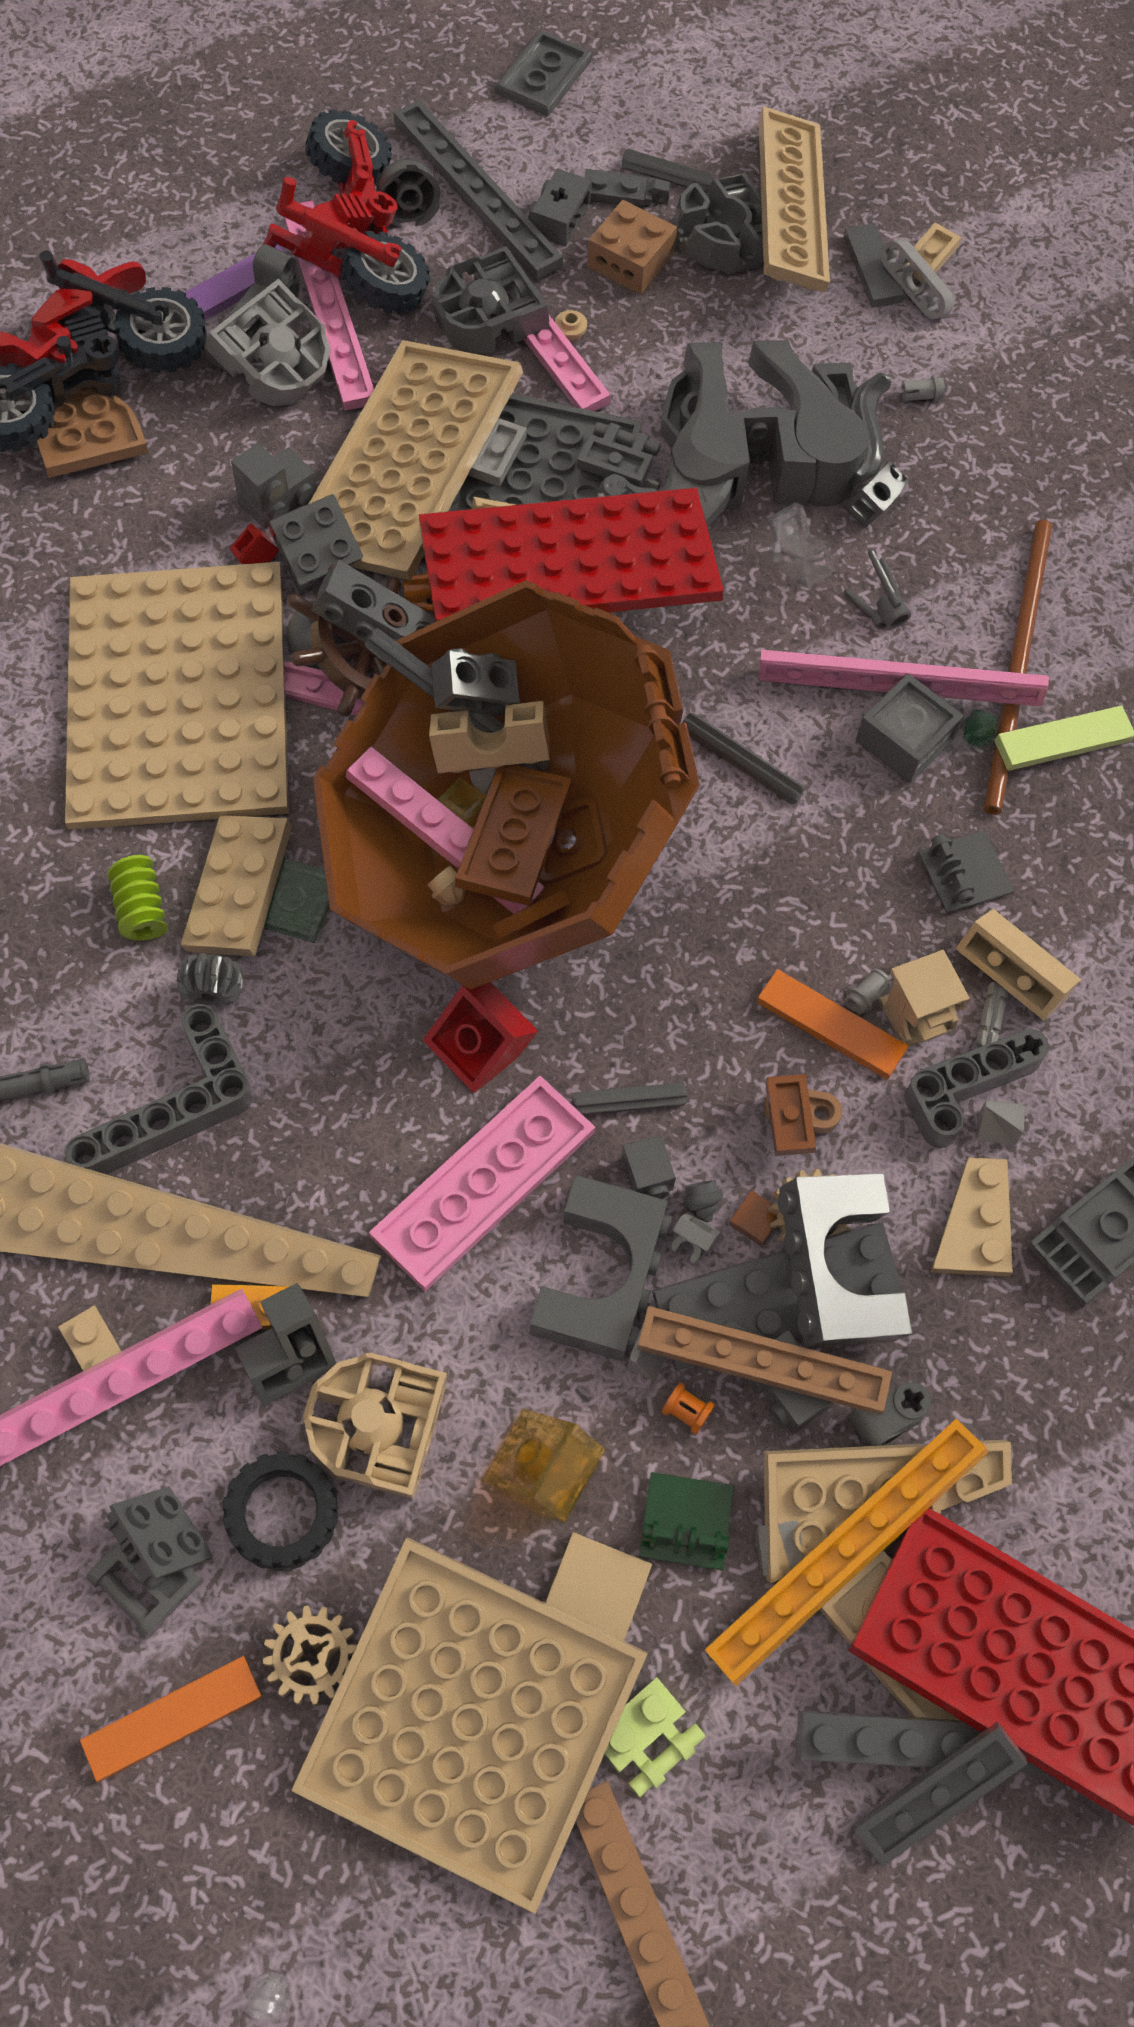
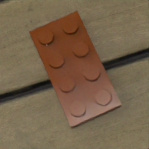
(513, 833)

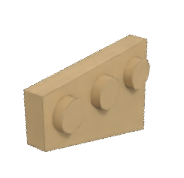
(979, 1223)

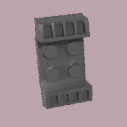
(1092, 1238)

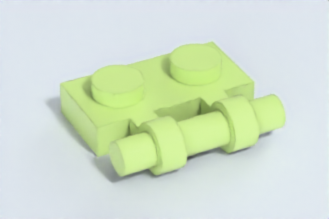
(640, 1724)

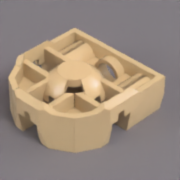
(413, 1392)

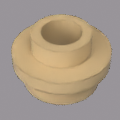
(572, 324)

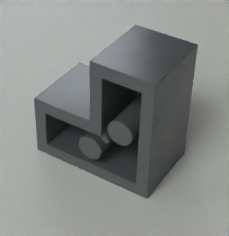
(271, 484)
(290, 1351)

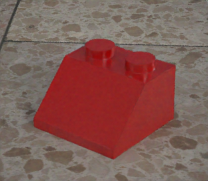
(479, 1035)

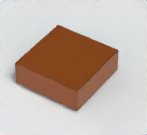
(754, 1218)

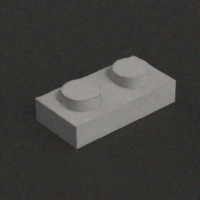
(498, 452)

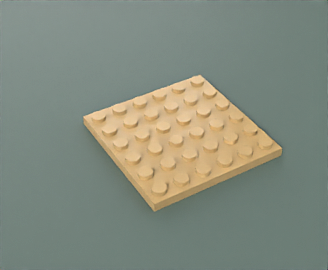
(470, 1724)

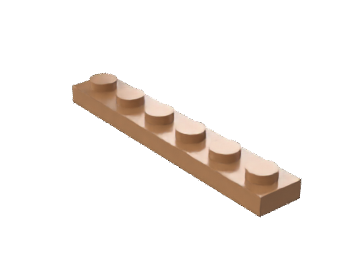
(765, 1360)
(637, 1912)

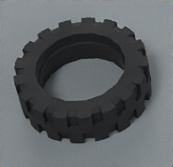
(249, 1479)

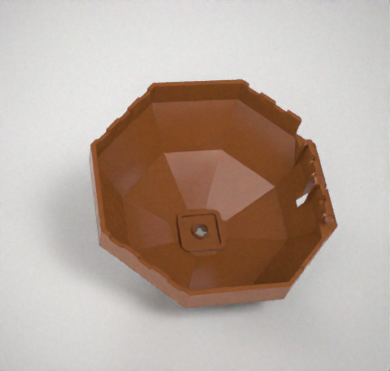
(611, 731)

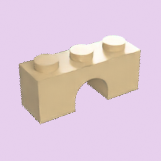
(463, 747)

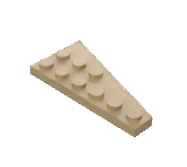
(831, 1483)

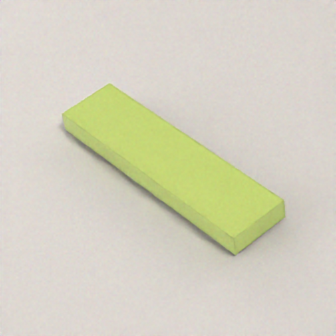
(1064, 738)

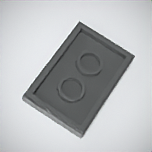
(543, 73)

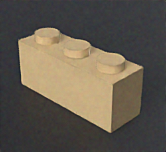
(1018, 964)

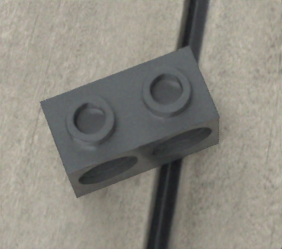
(475, 682)

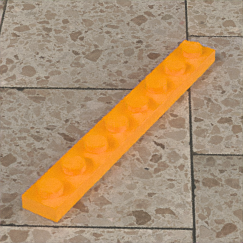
(845, 1552)

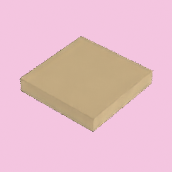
(599, 1585)

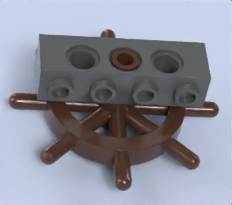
(352, 609)

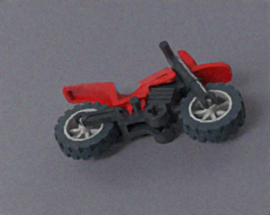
(73, 348)

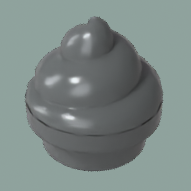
(703, 1199)

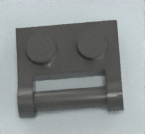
(169, 1594)

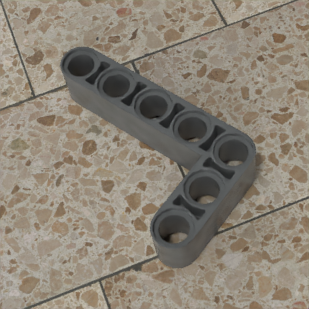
(172, 1106)

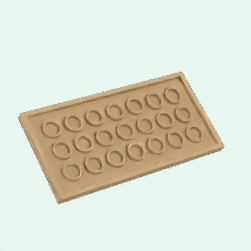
(415, 448)

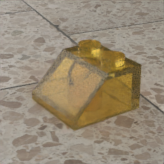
(544, 1464)

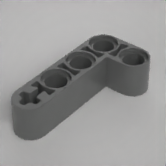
(268, 266)
(979, 1079)

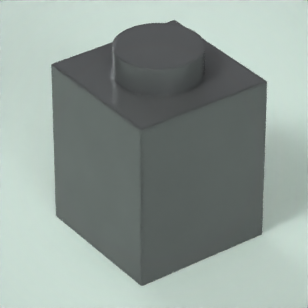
(648, 1167)

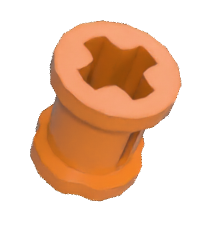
(694, 1421)

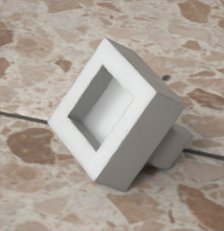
(696, 1232)

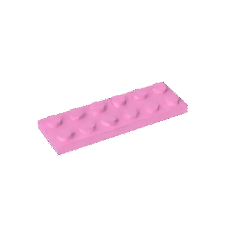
(481, 1183)

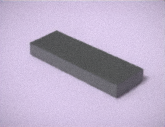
(865, 249)

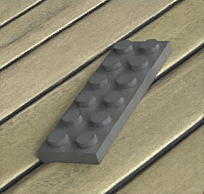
(759, 1292)

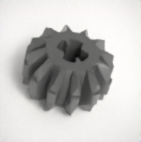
(210, 979)

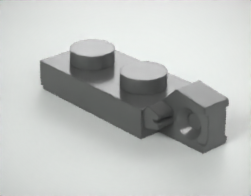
(635, 189)

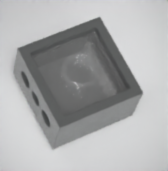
(909, 727)

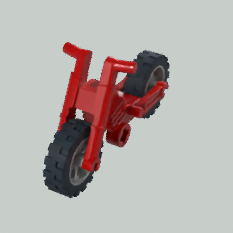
(356, 220)

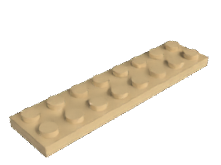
(793, 200)

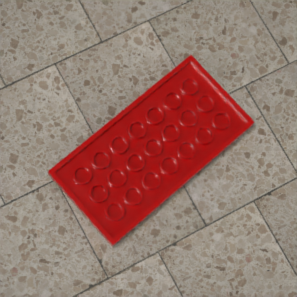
(596, 549)
(1011, 1650)

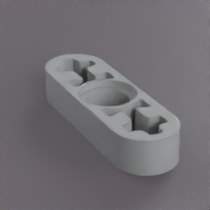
(903, 275)

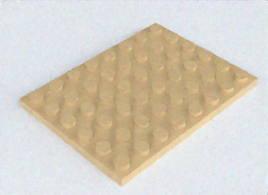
(176, 696)

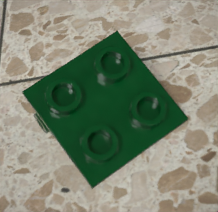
(686, 1521)

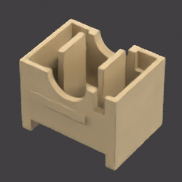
(924, 998)

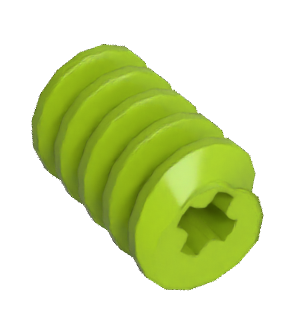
(137, 898)

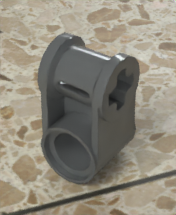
(895, 1420)

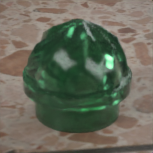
(980, 728)

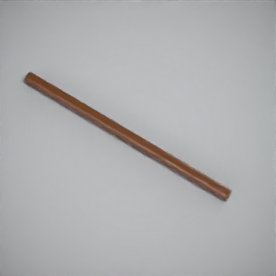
(1019, 657)

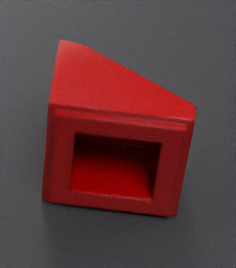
(253, 546)

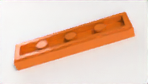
(832, 1024)
(170, 1719)

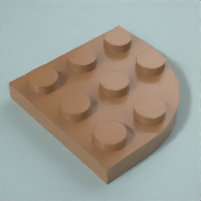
(90, 433)

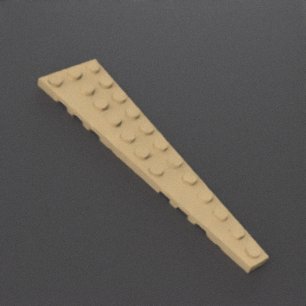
(106, 1220)

